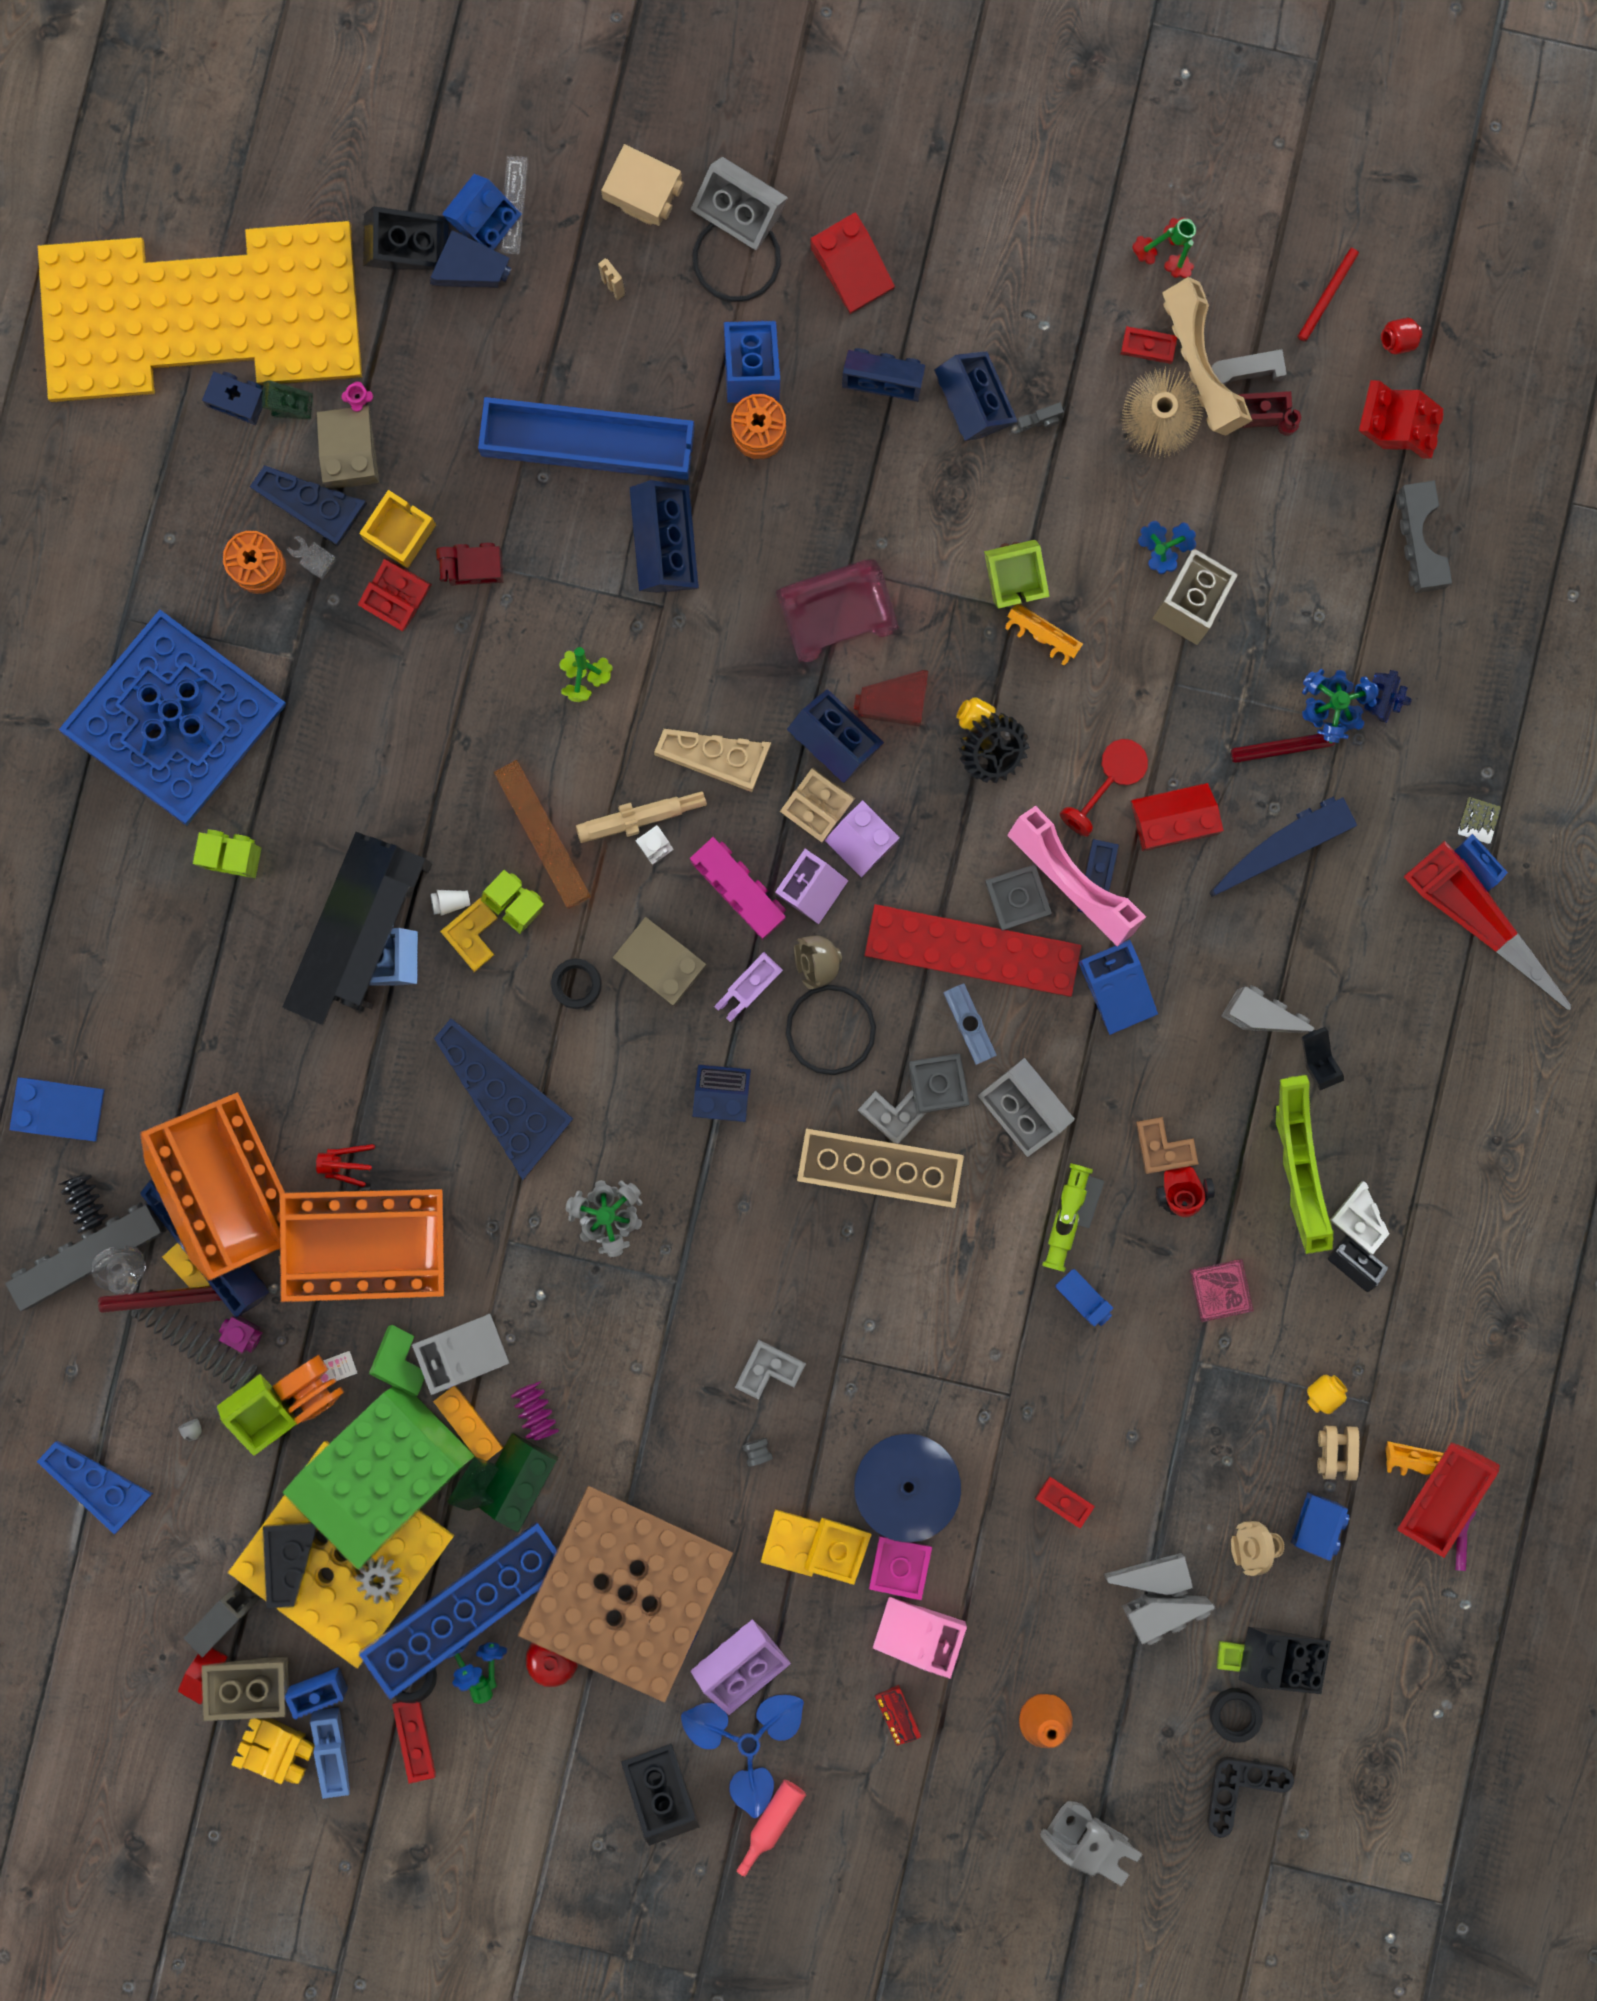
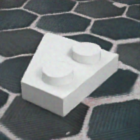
(1361, 1219)

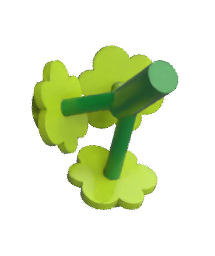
(575, 665)

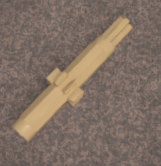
(629, 818)

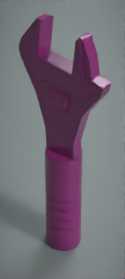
(1461, 1546)

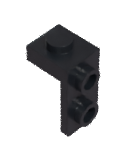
(1320, 1059)

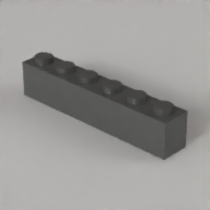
(76, 1260)

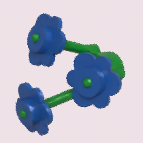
(471, 1677)

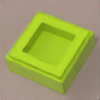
(1230, 1656)

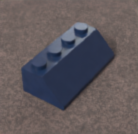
(663, 537)

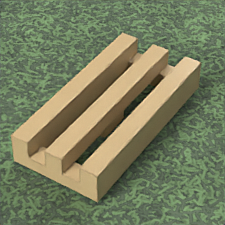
(612, 278)

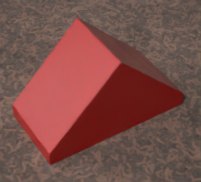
(192, 1681)

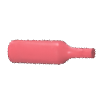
(772, 1823)

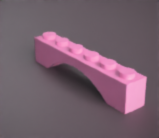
(1110, 913)

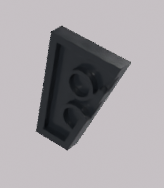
(285, 1561)

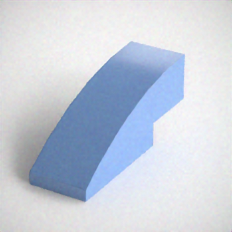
(330, 1752)

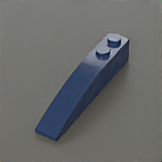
(1299, 836)
(238, 1288)

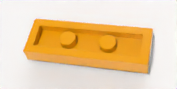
(468, 1424)

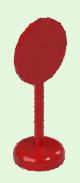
(1123, 764)

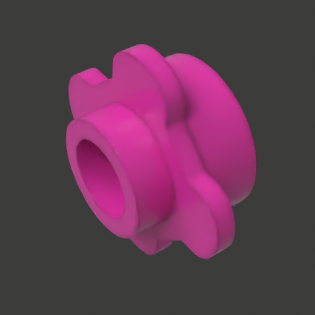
(357, 389)

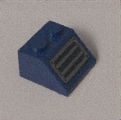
(721, 1093)

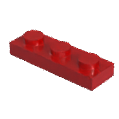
(414, 1741)

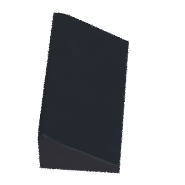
(1358, 1264)

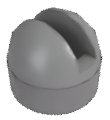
(190, 1430)

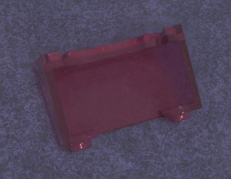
(836, 607)

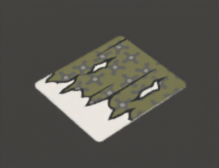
(1479, 819)

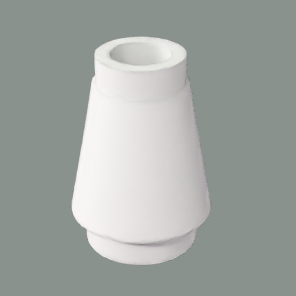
(448, 901)

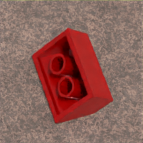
(1176, 817)

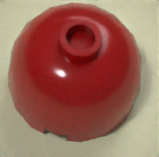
(548, 1667)

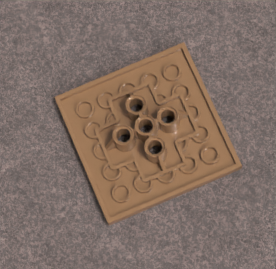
(644, 1644)

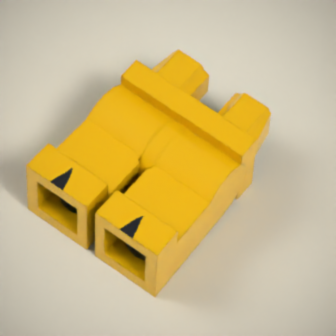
(272, 1749)

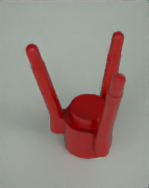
(329, 1163)

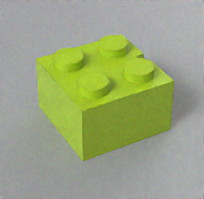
(1016, 570)
(227, 855)
(256, 1415)

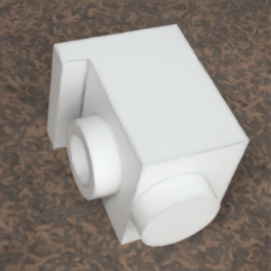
(654, 844)

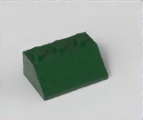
(518, 1481)

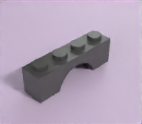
(1428, 569)

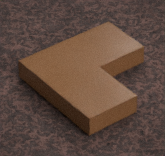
(1158, 1153)

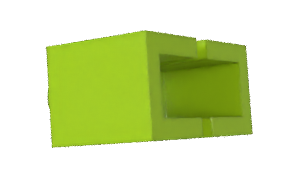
(502, 893)

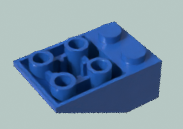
(1119, 987)

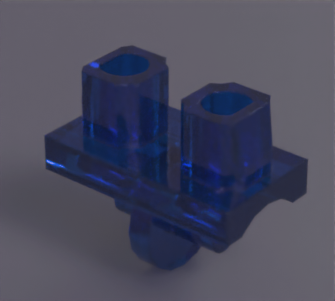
(1389, 685)

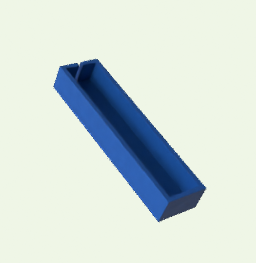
(586, 438)

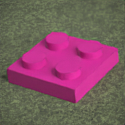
(900, 1568)

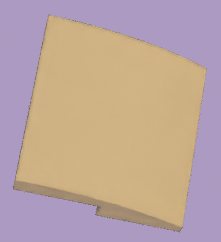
(817, 804)

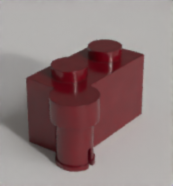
(1272, 410)
(470, 565)

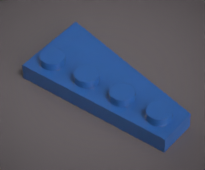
(97, 1488)

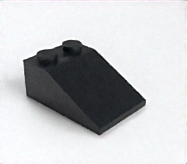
(403, 239)
(660, 1794)

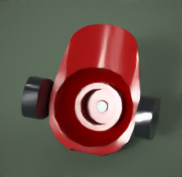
(1183, 1192)

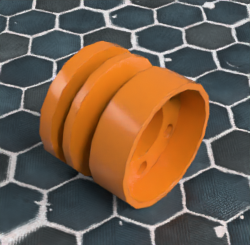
(755, 440)
(258, 576)
(308, 1390)

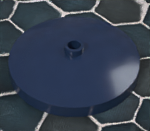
(881, 1491)

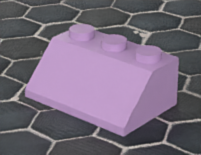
(740, 1667)

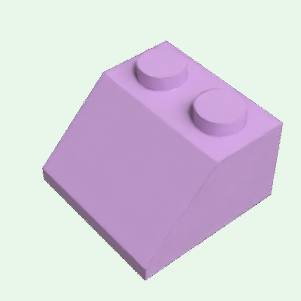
(862, 839)

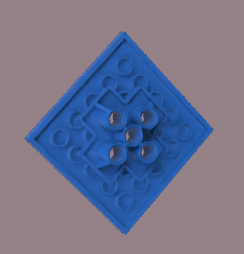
(177, 767)

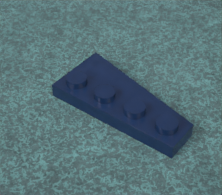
(317, 507)

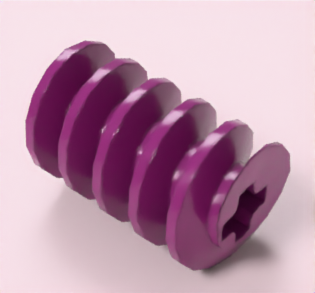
(534, 1412)

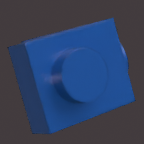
(1084, 1298)

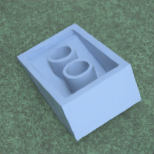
(398, 959)

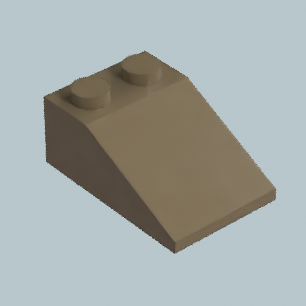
(346, 448)
(1195, 596)
(660, 961)
(245, 1689)

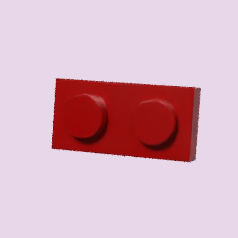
(1148, 345)
(1064, 1502)

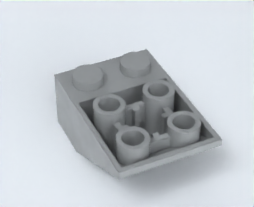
(1254, 1012)
(460, 1354)
(1157, 1614)

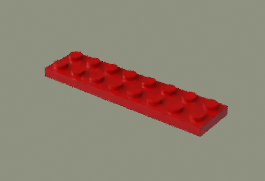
(972, 950)

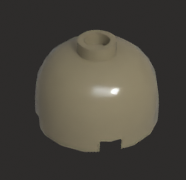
(817, 959)

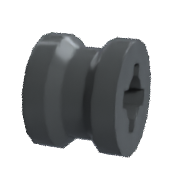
(757, 1452)

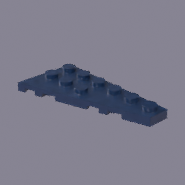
(512, 1107)

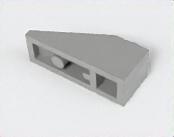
(1160, 1576)

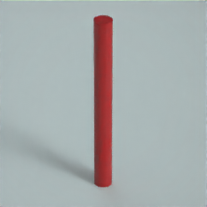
(1328, 294)

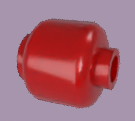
(1401, 336)

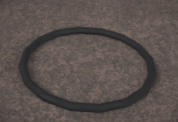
(735, 298)
(855, 1063)

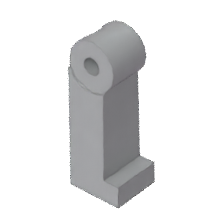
(1251, 366)

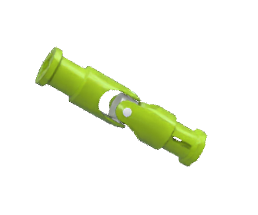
(1072, 1200)

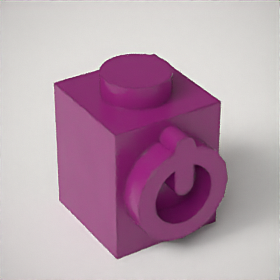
(240, 1334)

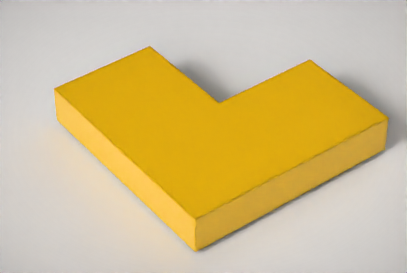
(464, 933)

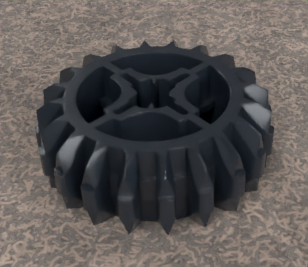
(986, 741)

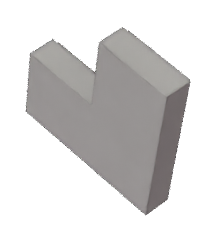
(891, 1121)
(768, 1362)

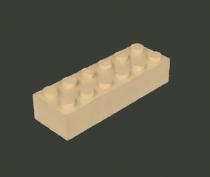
(880, 1168)

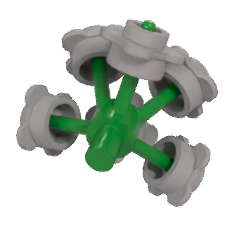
(594, 1227)

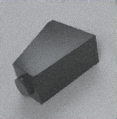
(221, 1618)

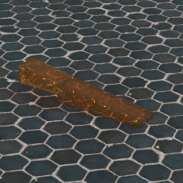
(542, 834)

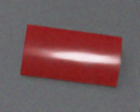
(1448, 1498)

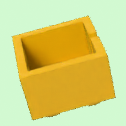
(396, 530)

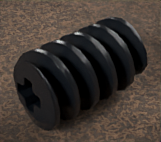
(83, 1202)

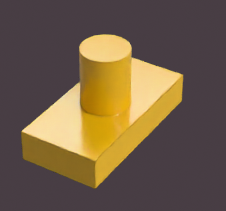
(184, 1267)

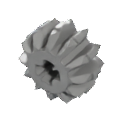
(376, 1589)

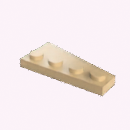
(718, 757)

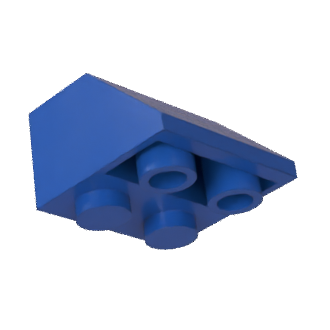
(482, 212)
(1320, 1526)

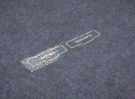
(515, 192)

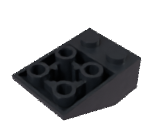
(1284, 1661)

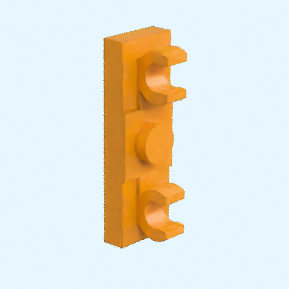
(1044, 632)
(1411, 1458)

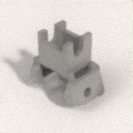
(1098, 1848)

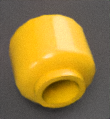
(972, 711)
(1326, 1394)

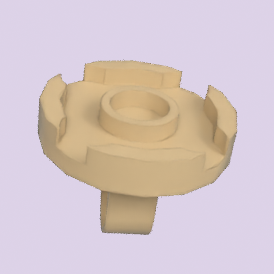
(1255, 1547)

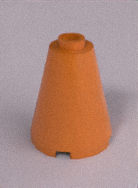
(1045, 1720)

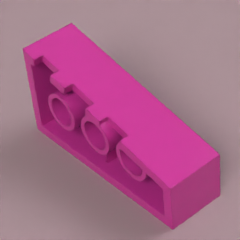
(737, 888)

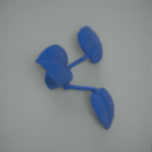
(781, 1719)

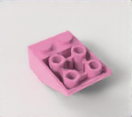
(920, 1636)

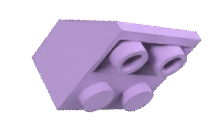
(811, 886)

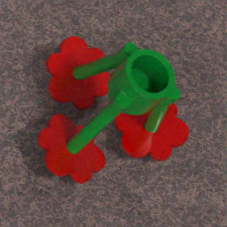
(1179, 233)

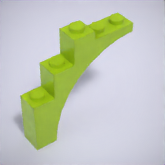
(1300, 1165)

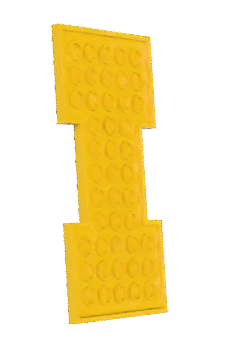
(121, 317)

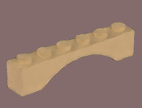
(1188, 310)

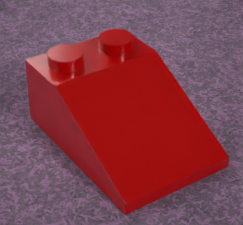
(852, 262)

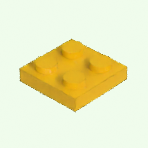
(789, 1542)
(837, 1551)

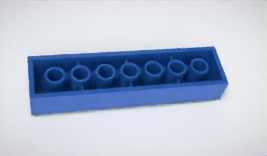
(460, 1611)

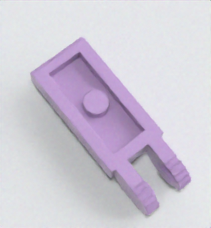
(750, 984)

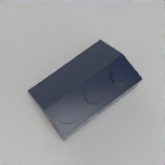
(883, 374)
(975, 395)
(835, 735)

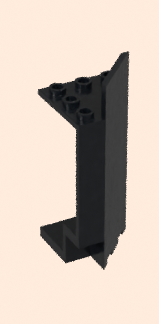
(354, 927)

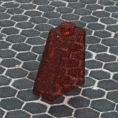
(894, 700)

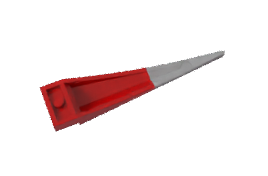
(1455, 890)

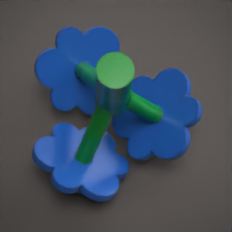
(1162, 557)

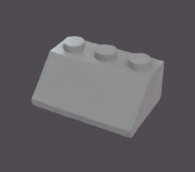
(738, 202)
(1026, 1107)

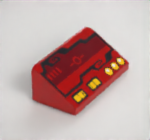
(898, 1715)

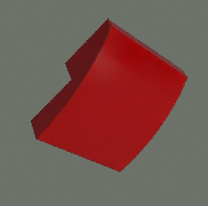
(394, 594)

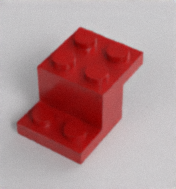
(1401, 419)

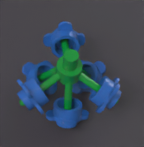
(1337, 689)

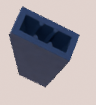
(469, 264)

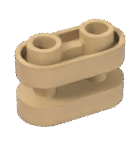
(1329, 1441)

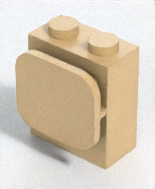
(642, 186)

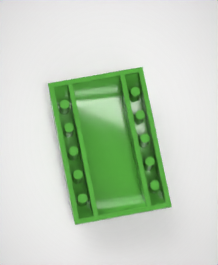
(377, 1474)

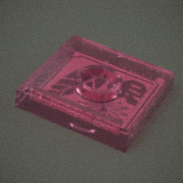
(1221, 1290)

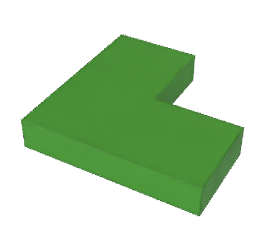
(391, 1363)

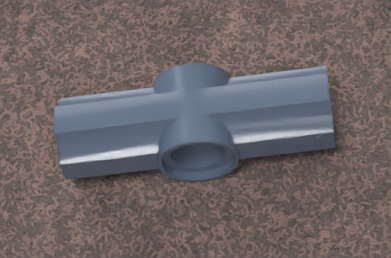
(962, 1007)

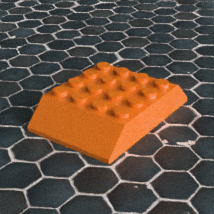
(216, 1185)
(361, 1245)

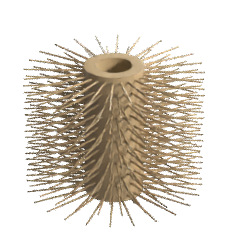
(1162, 412)

